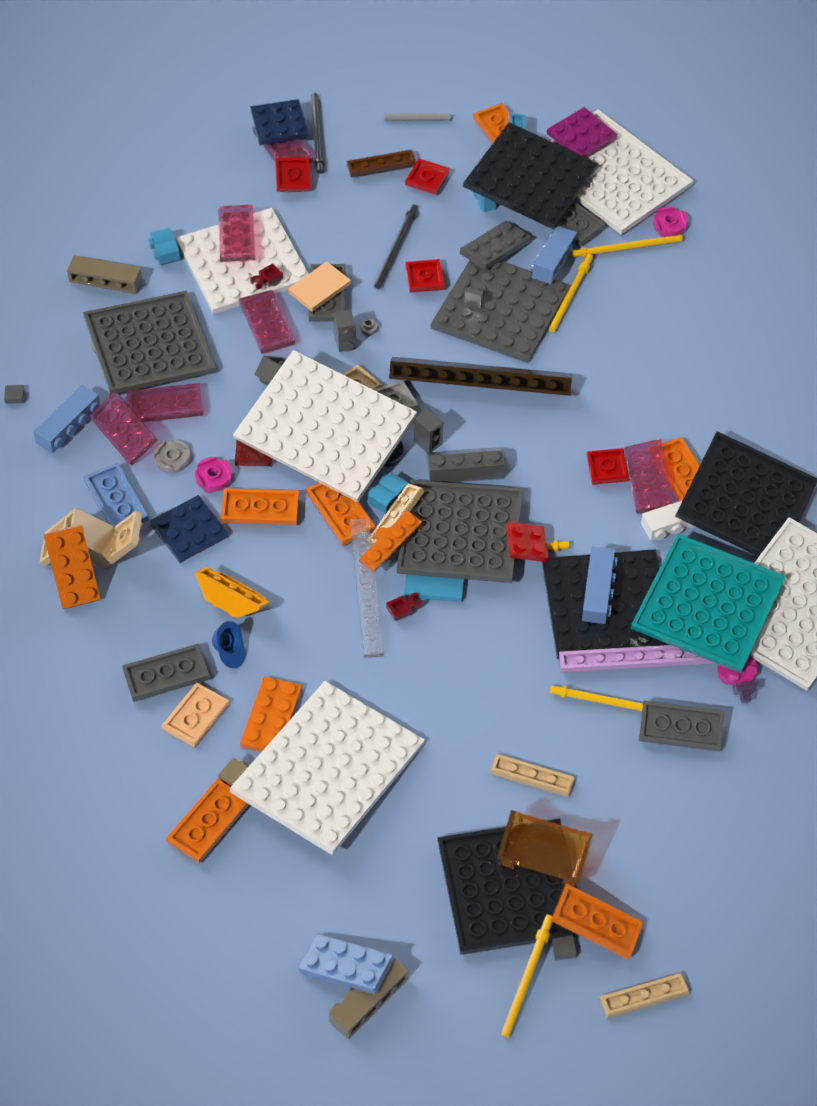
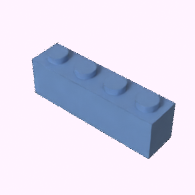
(553, 255)
(66, 419)
(598, 585)

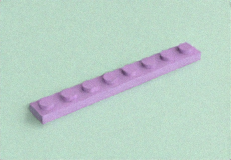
(627, 658)

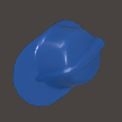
(229, 644)

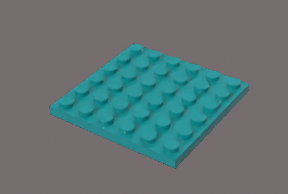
(708, 603)

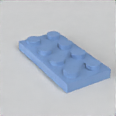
(114, 494)
(346, 964)

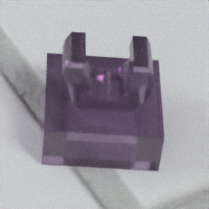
(744, 690)

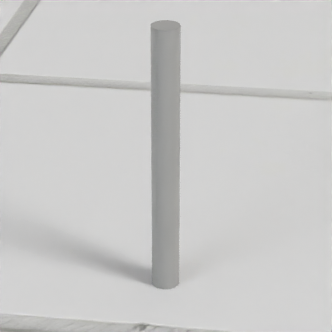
(416, 116)

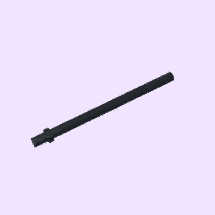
(319, 162)
(410, 214)

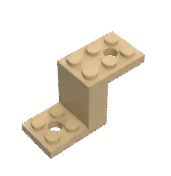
(103, 540)

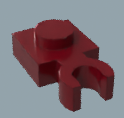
(267, 275)
(403, 607)

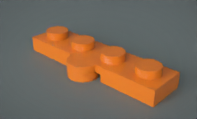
(389, 541)

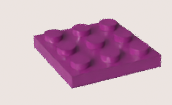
(582, 133)

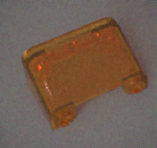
(545, 847)

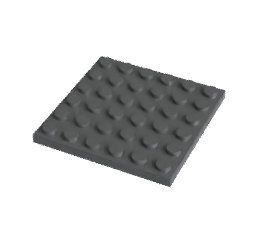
(512, 314)
(149, 342)
(462, 532)

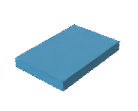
(434, 588)

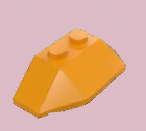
(229, 593)

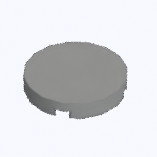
(172, 456)

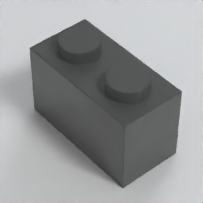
(344, 330)
(428, 431)

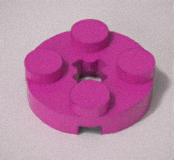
(670, 229)
(213, 483)
(732, 677)

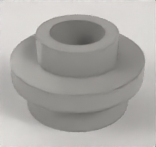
(368, 326)

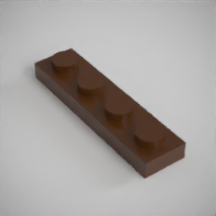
(381, 163)

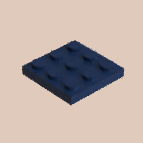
(279, 122)
(189, 528)

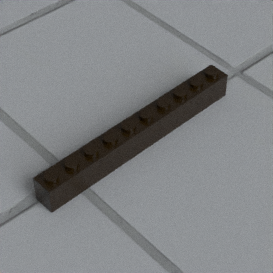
(480, 376)

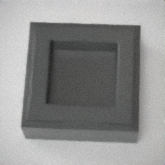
(474, 297)
(14, 394)
(564, 948)

